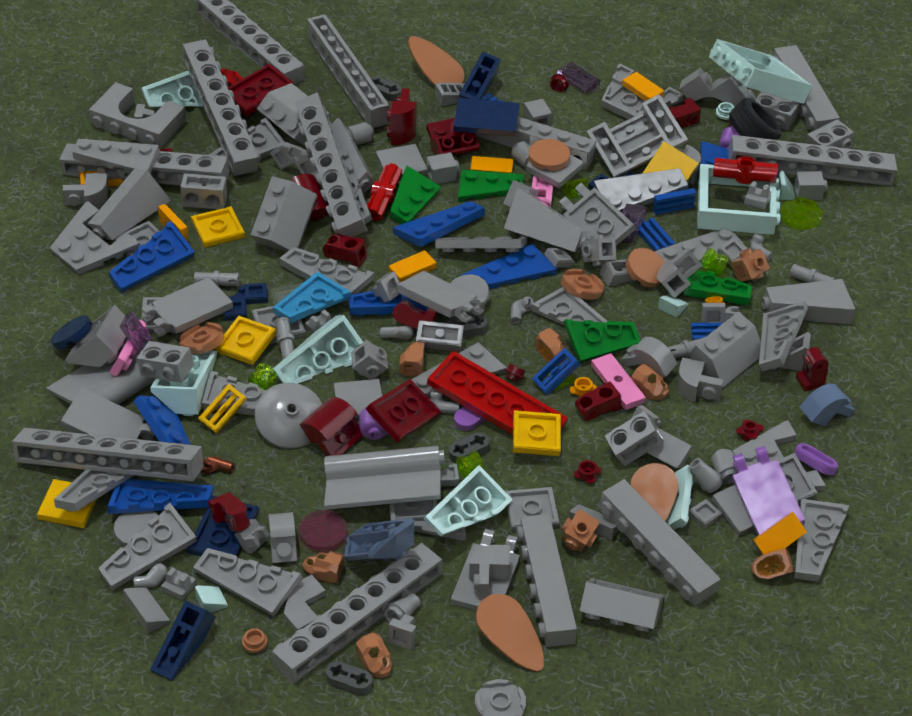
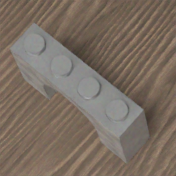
(154, 130)

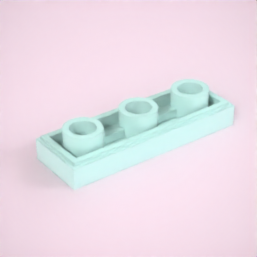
(679, 513)

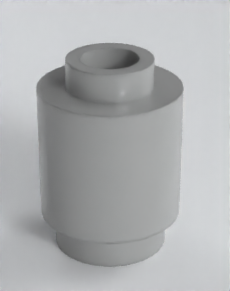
(361, 133)
(520, 153)
(723, 464)

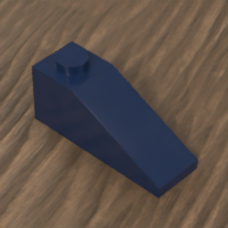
(481, 77)
(183, 640)

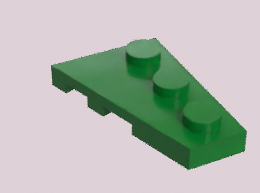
(482, 183)
(412, 196)
(708, 285)
(600, 338)

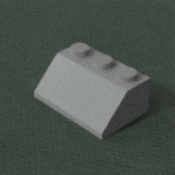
(280, 108)
(283, 215)
(101, 342)
(729, 349)
(621, 604)

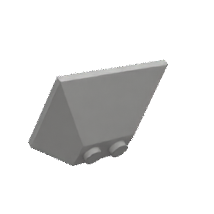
(637, 138)

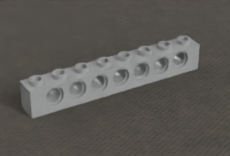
(250, 37)
(348, 71)
(220, 107)
(832, 161)
(330, 166)
(167, 169)
(108, 454)
(355, 613)

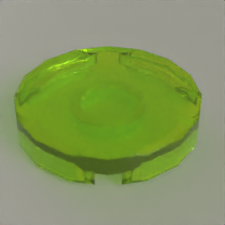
(803, 219)

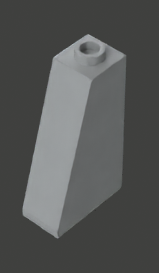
(346, 142)
(128, 205)
(539, 221)
(826, 300)

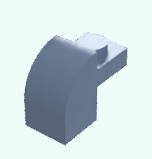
(825, 403)

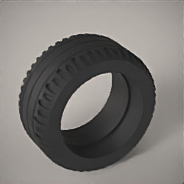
(754, 120)

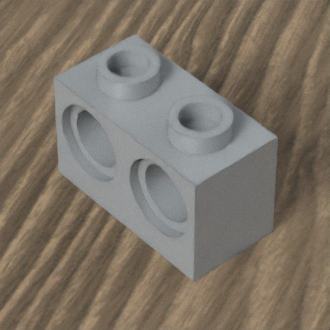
(781, 109)
(833, 135)
(203, 191)
(165, 361)
(634, 438)

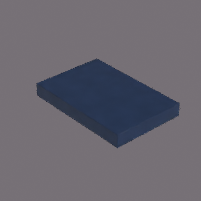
(486, 117)
(218, 535)

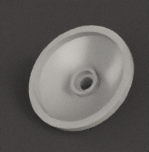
(277, 423)

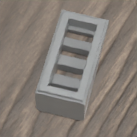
(448, 92)
(614, 272)

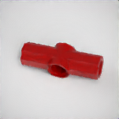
(745, 170)
(384, 191)

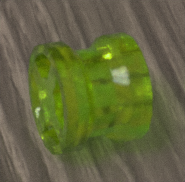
(263, 376)
(468, 463)

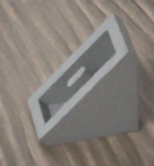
(794, 359)

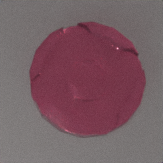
(323, 531)

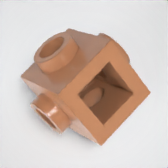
(750, 265)
(579, 531)

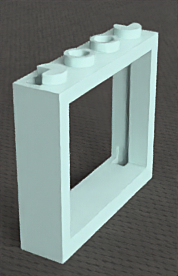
(767, 72)
(735, 219)

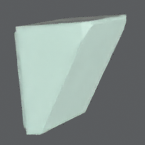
(785, 187)
(672, 305)
(210, 598)

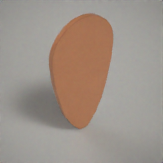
(434, 62)
(657, 486)
(510, 631)

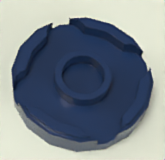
(71, 331)

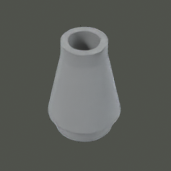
(706, 476)
(403, 606)

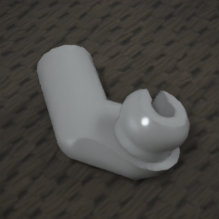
(399, 332)

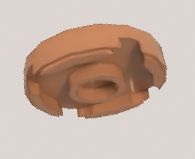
(549, 154)
(643, 266)
(582, 285)
(202, 338)

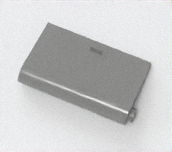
(102, 382)
(383, 477)

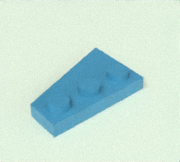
(311, 297)

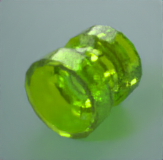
(714, 261)

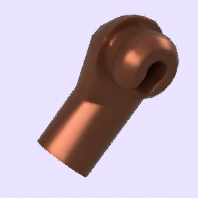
(215, 464)

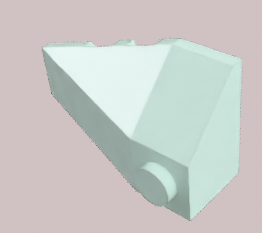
(175, 89)
(321, 352)
(187, 396)
(469, 503)

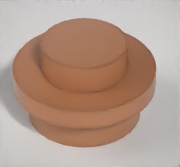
(254, 641)

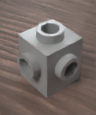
(598, 250)
(369, 360)

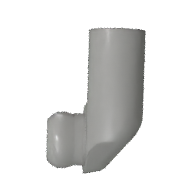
(756, 243)
(519, 308)
(442, 405)
(153, 578)

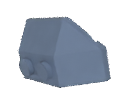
(380, 541)

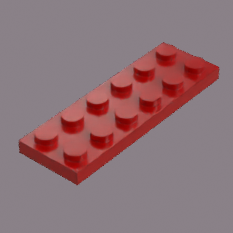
(484, 392)

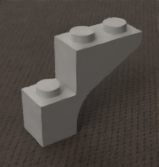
(725, 88)

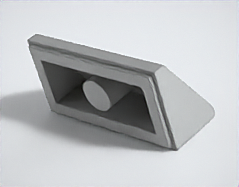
(440, 335)
(672, 450)
(606, 527)
(145, 608)

